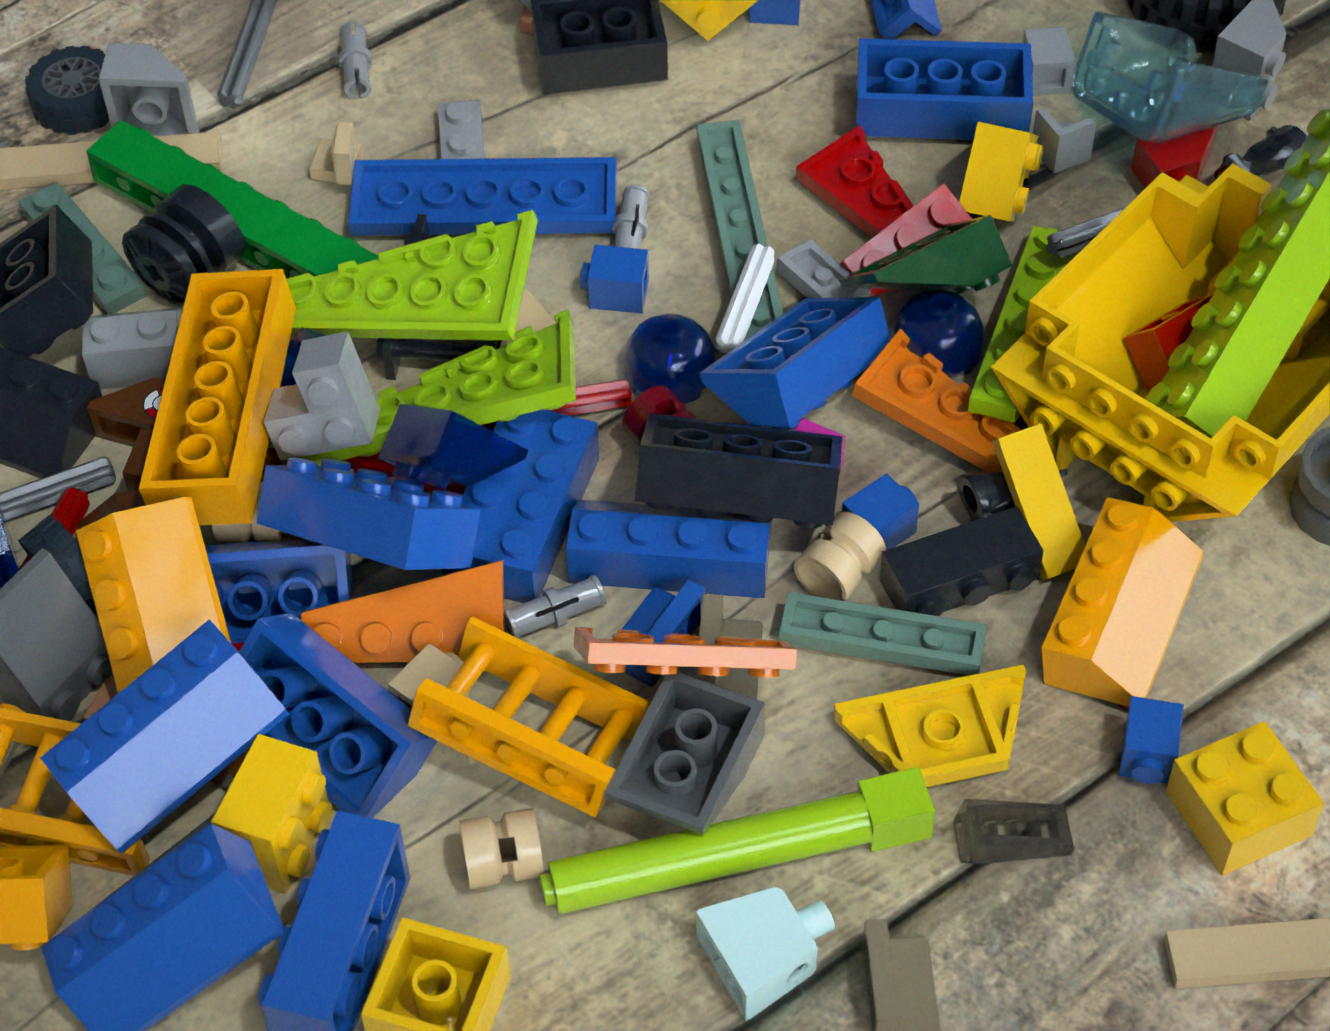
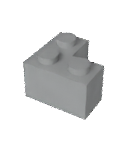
(328, 405)

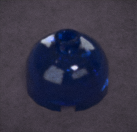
(945, 327)
(669, 353)

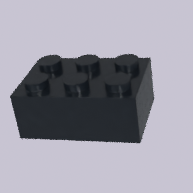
(598, 43)
(44, 283)

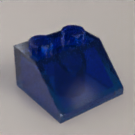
(445, 448)

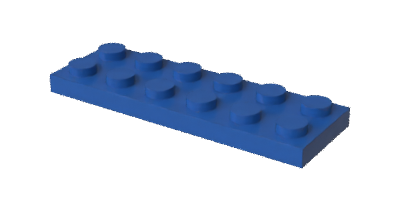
(464, 193)

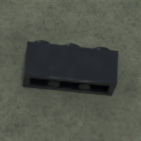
(962, 564)

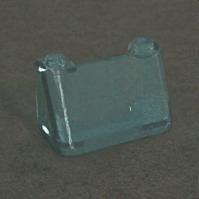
(1150, 83)

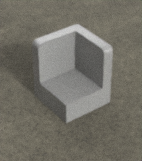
(1051, 60)
(1064, 142)

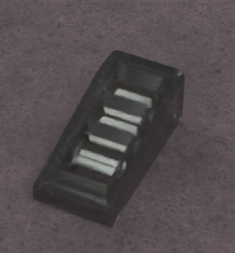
(979, 836)

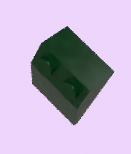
(955, 258)

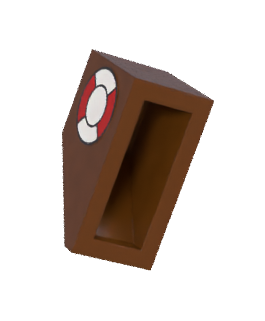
(126, 411)

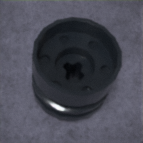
(183, 238)

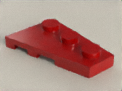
(855, 182)

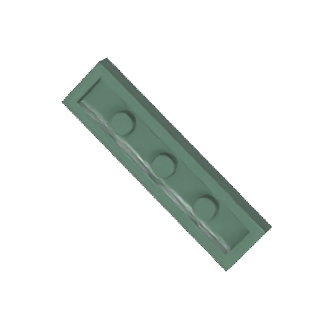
(113, 280)
(883, 634)

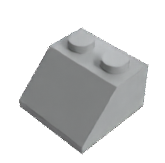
(1254, 45)
(146, 90)
(129, 346)

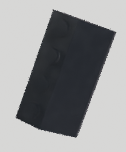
(43, 415)
(739, 470)

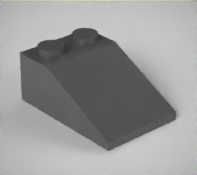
(48, 642)
(689, 752)

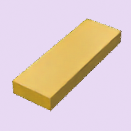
(1041, 498)

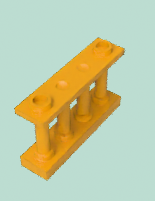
(513, 747)
(24, 827)

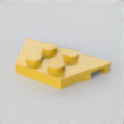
(942, 727)

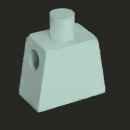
(762, 945)

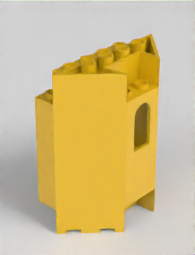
(1085, 386)

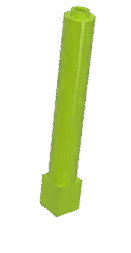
(883, 814)

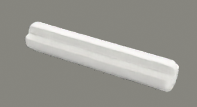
(745, 298)

